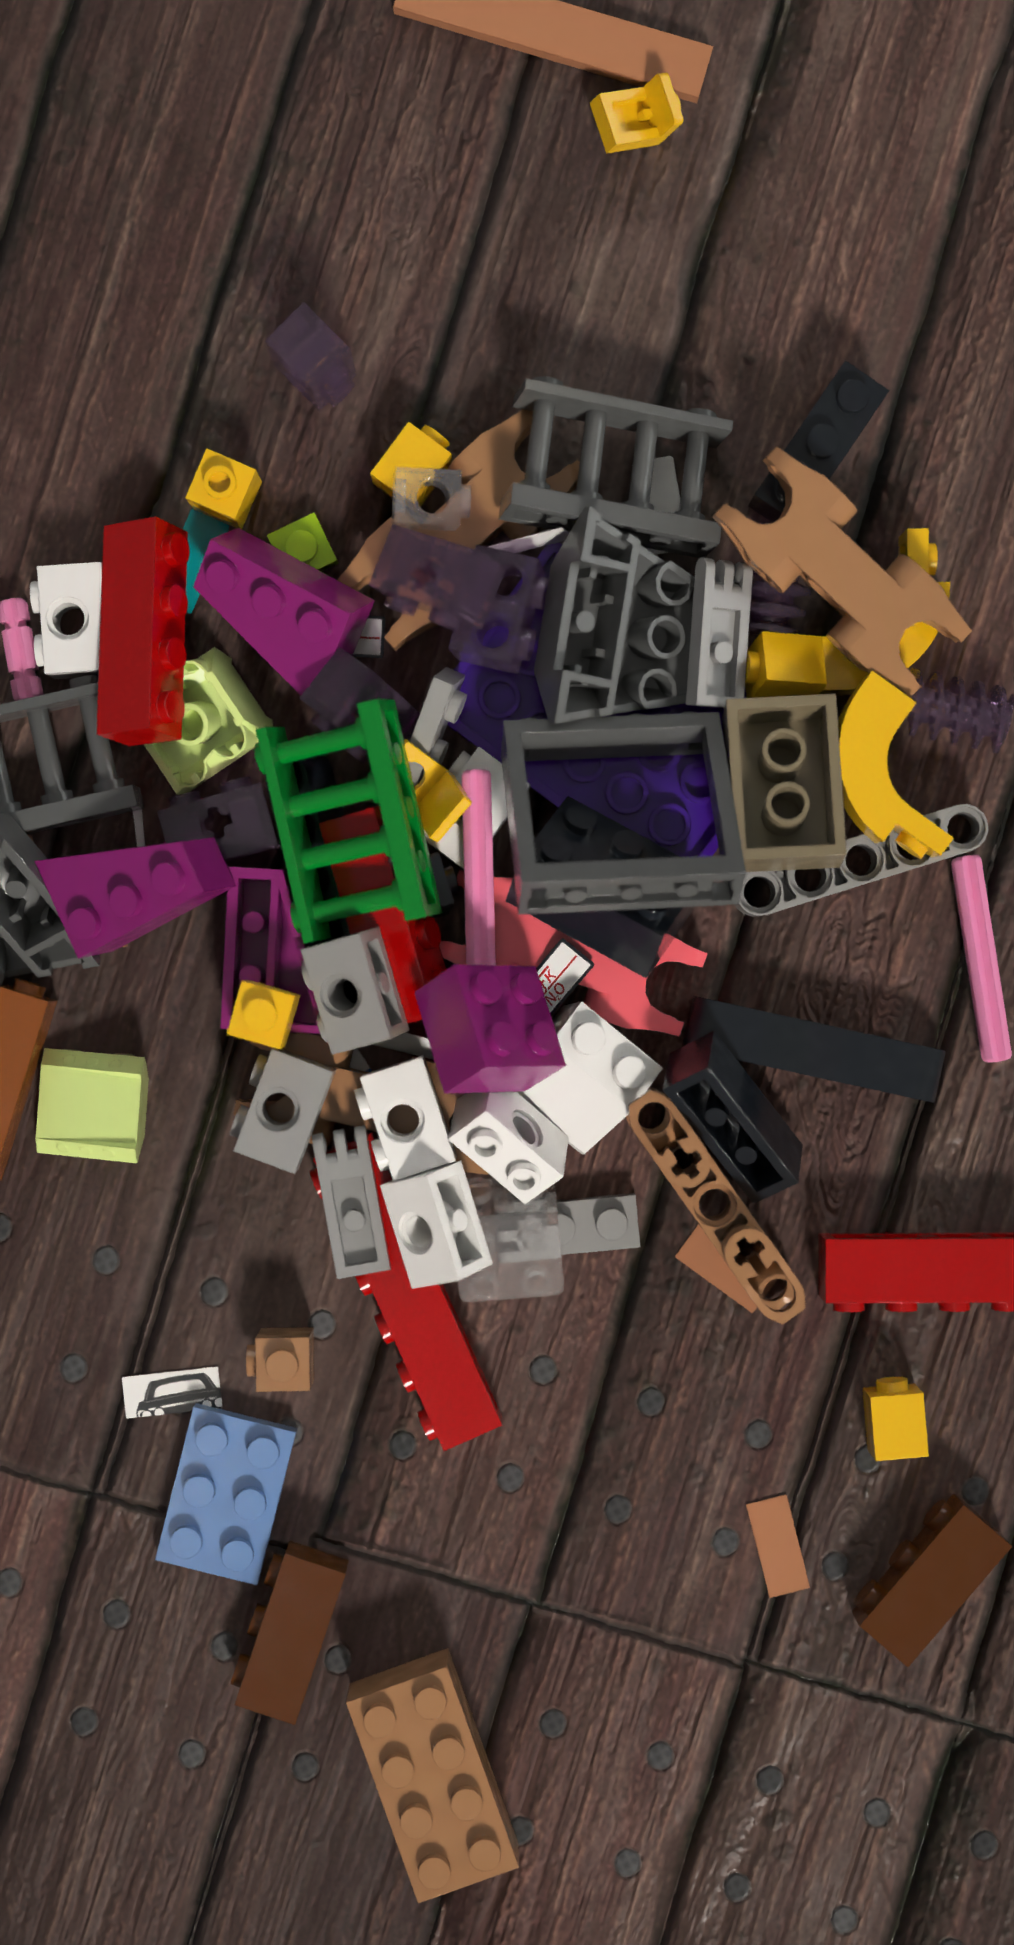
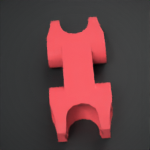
(612, 989)

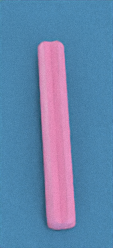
(478, 869)
(981, 958)

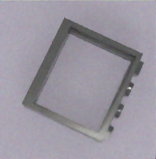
(621, 882)

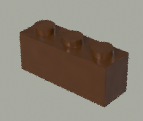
(929, 1578)
(289, 1631)

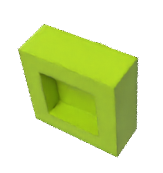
(305, 542)

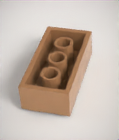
(433, 1775)

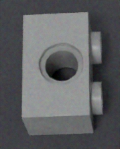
(366, 964)
(282, 1142)

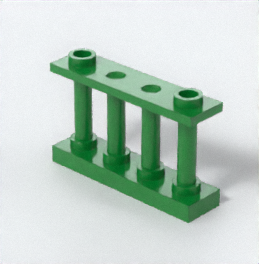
(387, 784)

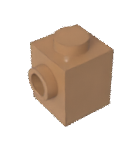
(282, 1359)

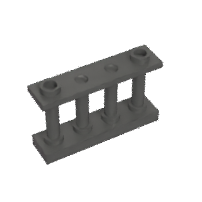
(536, 505)
(58, 804)

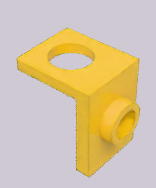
(438, 794)

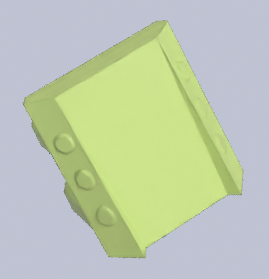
(215, 725)
(92, 1105)

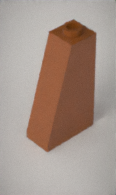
(23, 1031)

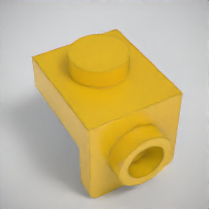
(637, 115)

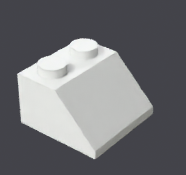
(598, 1081)

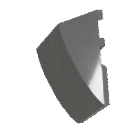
(612, 626)
(29, 923)

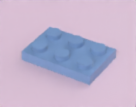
(226, 1494)

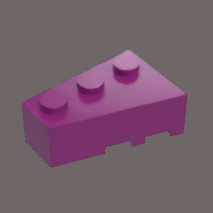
(281, 605)
(131, 891)
(264, 943)

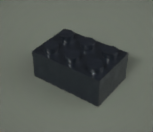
(626, 936)

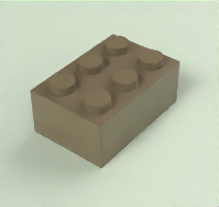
(786, 781)

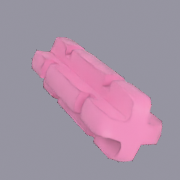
(19, 649)

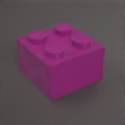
(489, 1028)

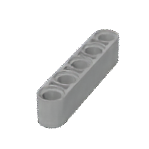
(884, 863)

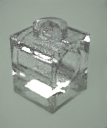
(404, 498)

